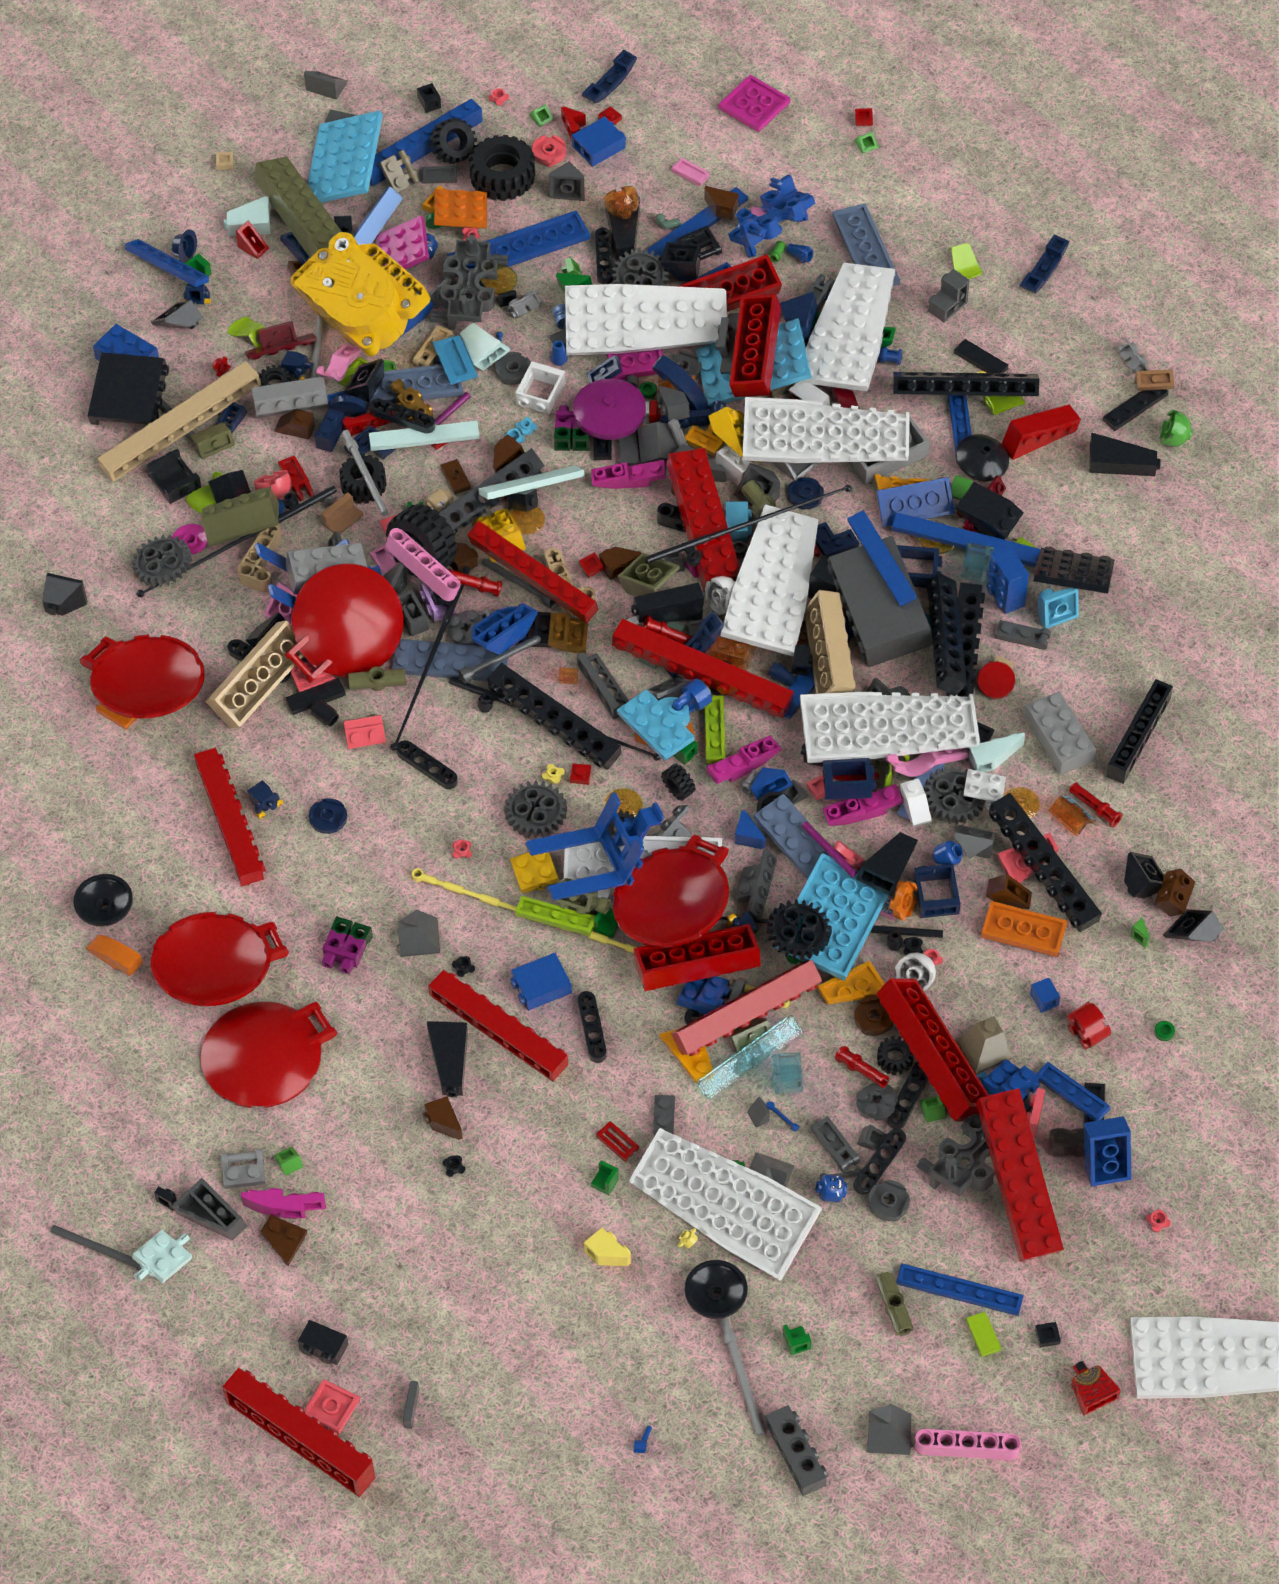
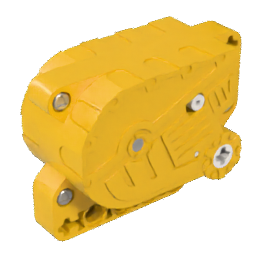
(357, 292)

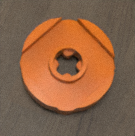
(904, 901)

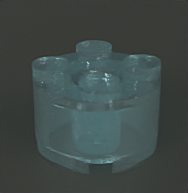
(976, 562)
(787, 1073)

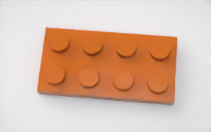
(1024, 928)

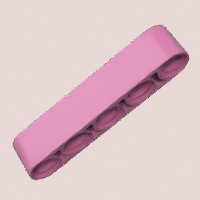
(422, 564)
(977, 1439)

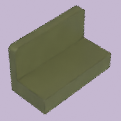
(213, 440)
(746, 1035)

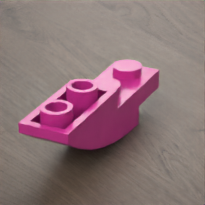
(622, 476)
(744, 761)
(860, 809)
(275, 1203)

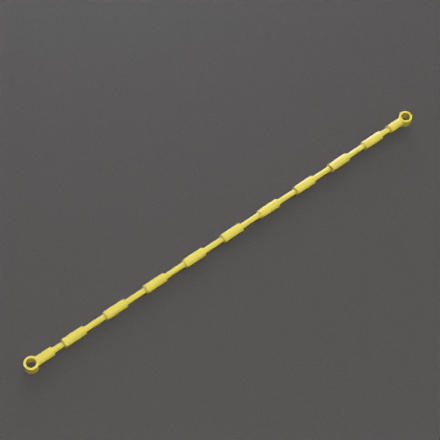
(496, 902)

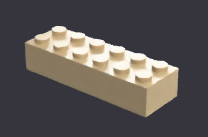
(829, 644)
(254, 676)

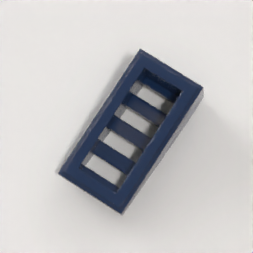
(241, 413)

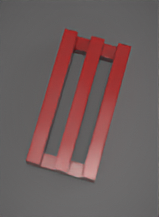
(629, 1152)

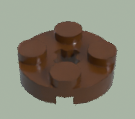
(868, 1025)

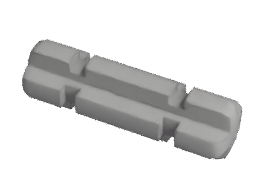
(677, 433)

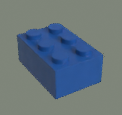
(121, 341)
(1007, 580)
(1107, 1151)

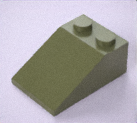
(645, 577)

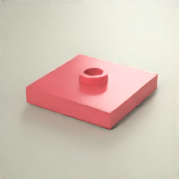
(332, 1406)

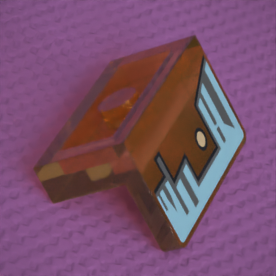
(1071, 814)

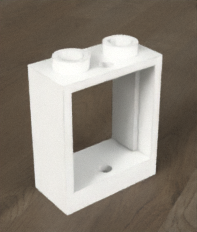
(538, 372)

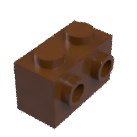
(1175, 892)

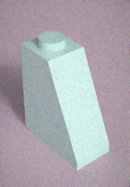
(256, 212)
(482, 346)

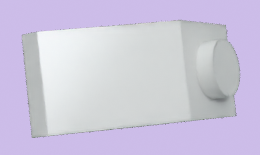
(915, 802)

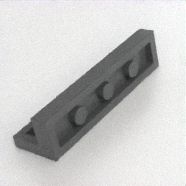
(598, 685)

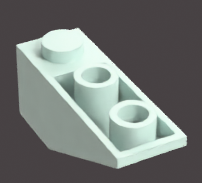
(993, 753)

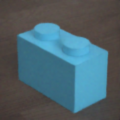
(736, 514)

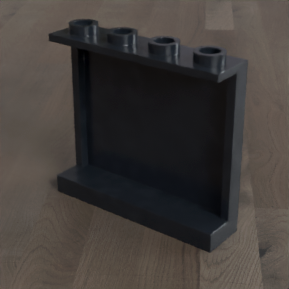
(128, 389)

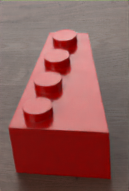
(1039, 430)

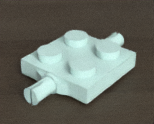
(161, 1256)

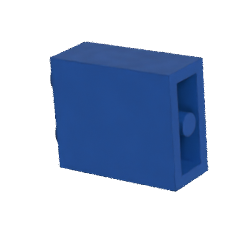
(598, 141)
(540, 981)

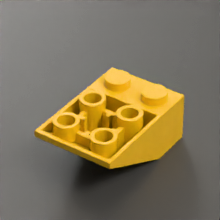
(729, 426)
(505, 526)

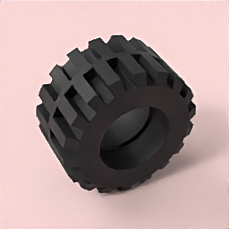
(441, 147)
(358, 488)

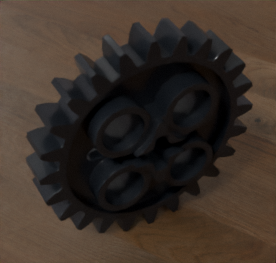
(780, 925)

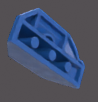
(504, 627)

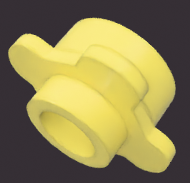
(553, 778)
(688, 1238)

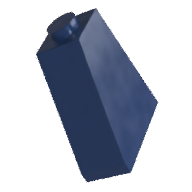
(804, 309)

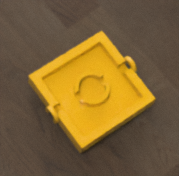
(534, 871)

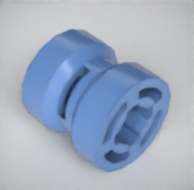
(560, 315)

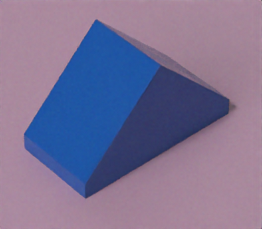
(770, 781)
(748, 833)

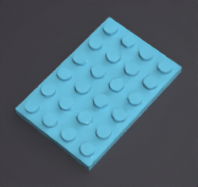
(344, 156)
(789, 366)
(851, 912)

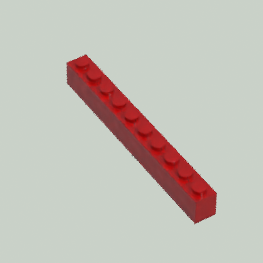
(698, 665)

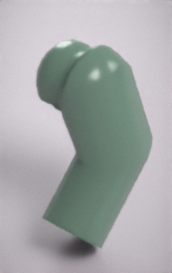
(666, 224)

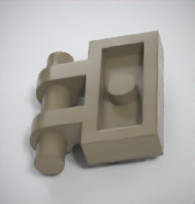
(394, 173)

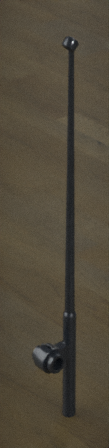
(291, 503)
(689, 546)
(446, 619)
(487, 698)
(894, 939)

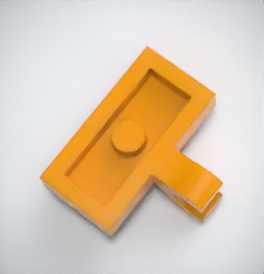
(704, 439)

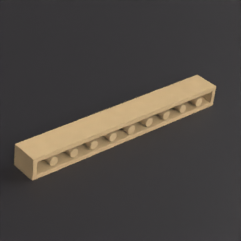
(179, 421)

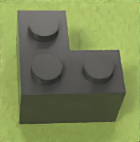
(951, 296)
(413, 613)

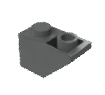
(673, 403)

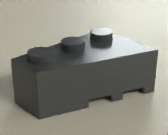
(207, 1208)

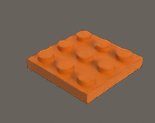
(460, 208)

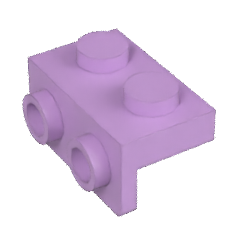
(436, 611)

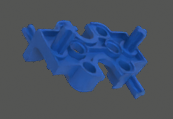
(779, 205)

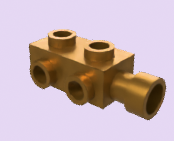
(416, 404)

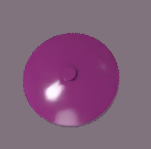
(609, 409)

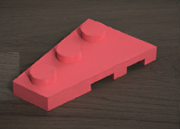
(1013, 861)

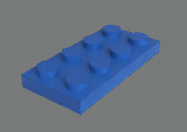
(919, 500)

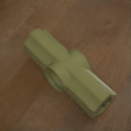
(757, 497)
(377, 678)
(897, 1314)

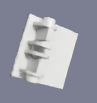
(984, 786)

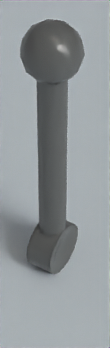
(856, 1172)

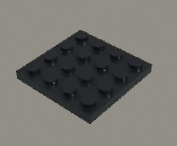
(1074, 570)

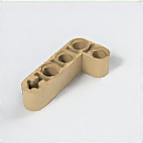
(559, 567)
(251, 568)

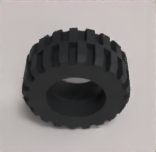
(502, 151)
(428, 530)

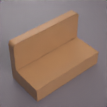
(1154, 380)
(341, 514)

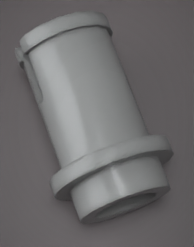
(746, 784)

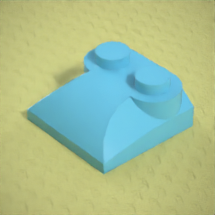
(1058, 606)

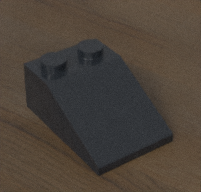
(989, 511)

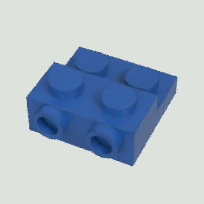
(704, 994)
(1010, 1077)

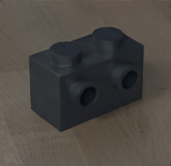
(322, 1342)

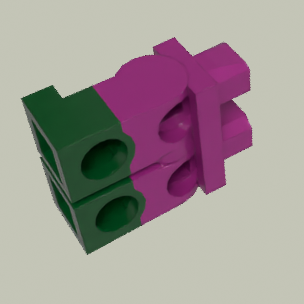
(564, 426)
(345, 944)

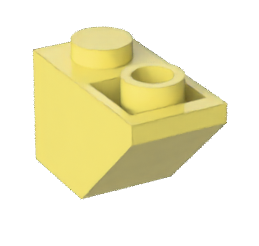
(606, 1250)

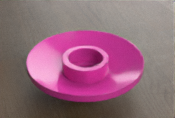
(192, 533)

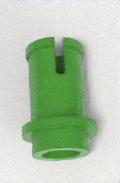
(775, 253)

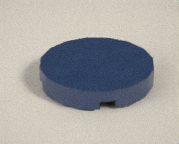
(350, 406)
(803, 490)
(328, 816)

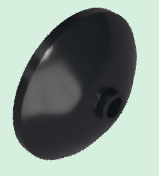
(982, 457)
(102, 891)
(719, 1278)

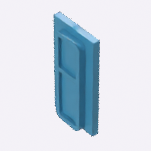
(455, 359)

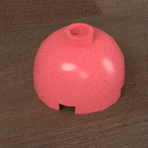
(279, 482)

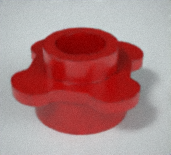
(221, 366)

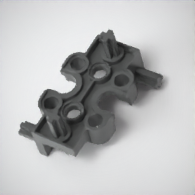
(459, 306)
(950, 1172)

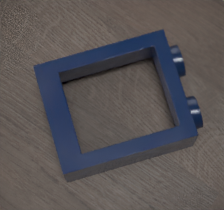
(922, 553)
(848, 789)
(940, 907)

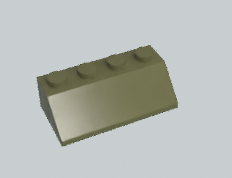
(240, 516)

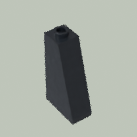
(624, 232)
(1120, 457)
(673, 604)
(888, 864)
(449, 1051)

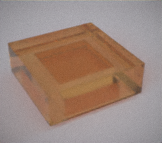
(568, 676)

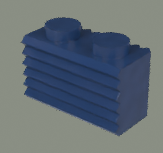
(329, 430)

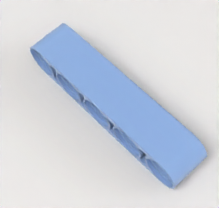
(377, 216)

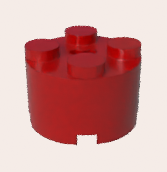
(1088, 1025)

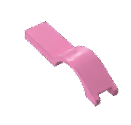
(339, 362)
(926, 761)

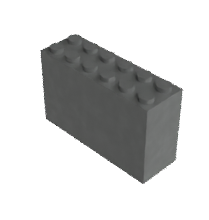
(877, 621)

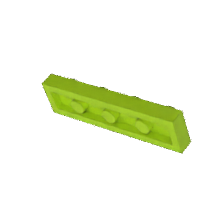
(715, 730)
(555, 915)

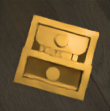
(567, 633)

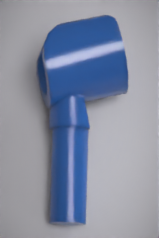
(640, 1445)

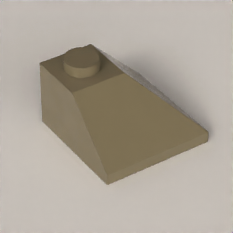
(984, 1045)

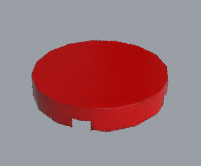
(996, 680)

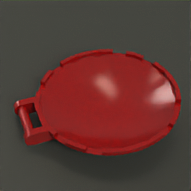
(345, 621)
(144, 675)
(674, 895)
(214, 958)
(264, 1052)

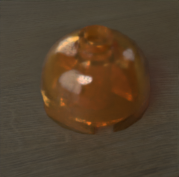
(622, 203)

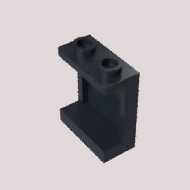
(173, 476)

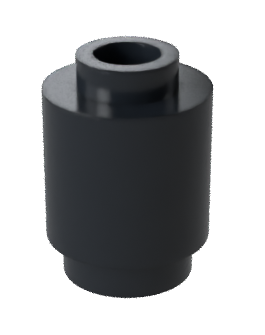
(324, 713)

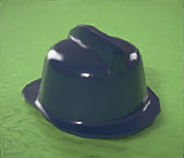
(184, 245)

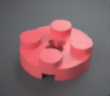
(552, 157)
(849, 855)

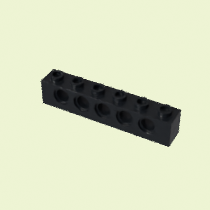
(1139, 731)

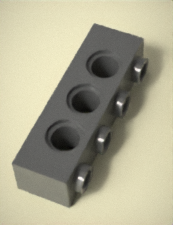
(787, 1419)

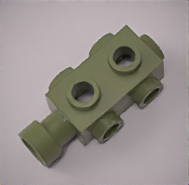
(583, 904)

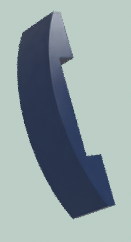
(612, 78)
(1046, 265)
(682, 382)
(705, 636)

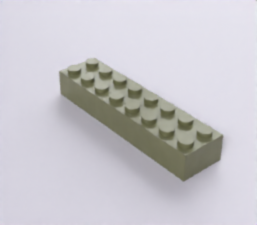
(296, 203)

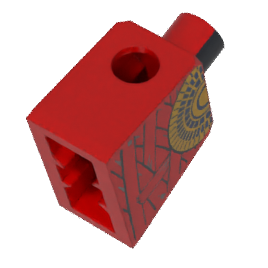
(1093, 1387)

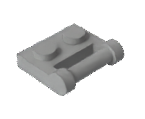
(243, 1174)

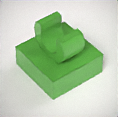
(571, 267)

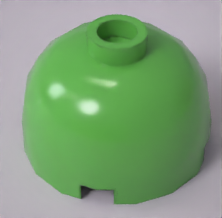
(1177, 427)

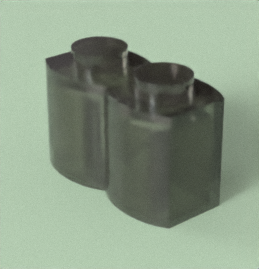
(1066, 1142)

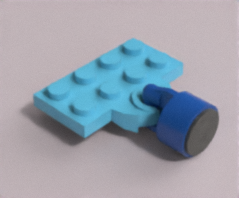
(664, 721)

